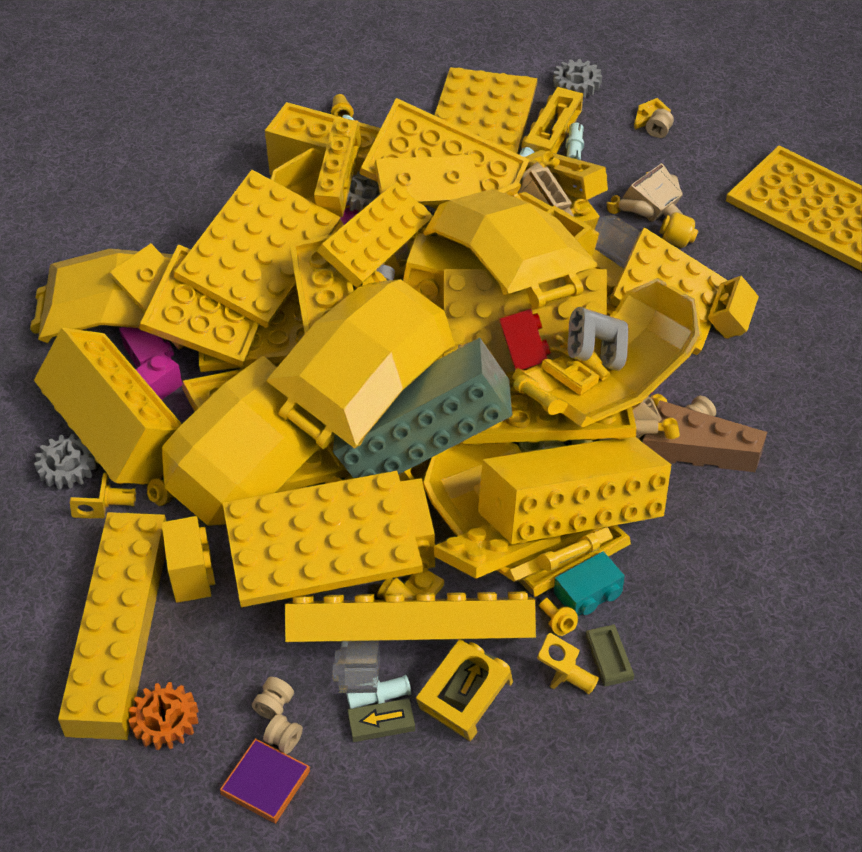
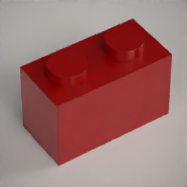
(524, 339)

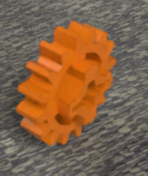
(179, 716)

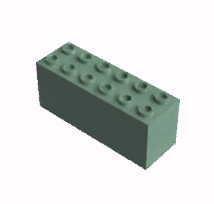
(433, 413)

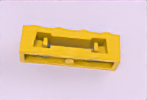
(568, 106)
(338, 166)
(571, 172)

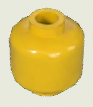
(678, 229)

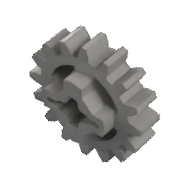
(578, 77)
(362, 192)
(65, 462)

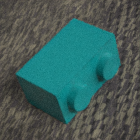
(589, 584)

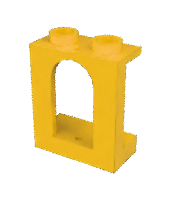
(464, 722)

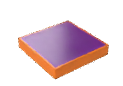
(265, 780)

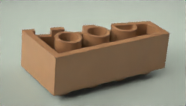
(707, 440)

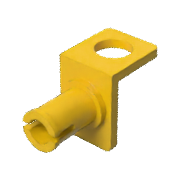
(107, 497)
(566, 668)

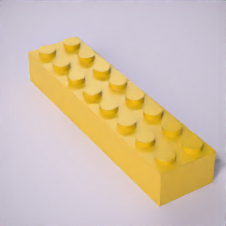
(410, 618)
(114, 628)

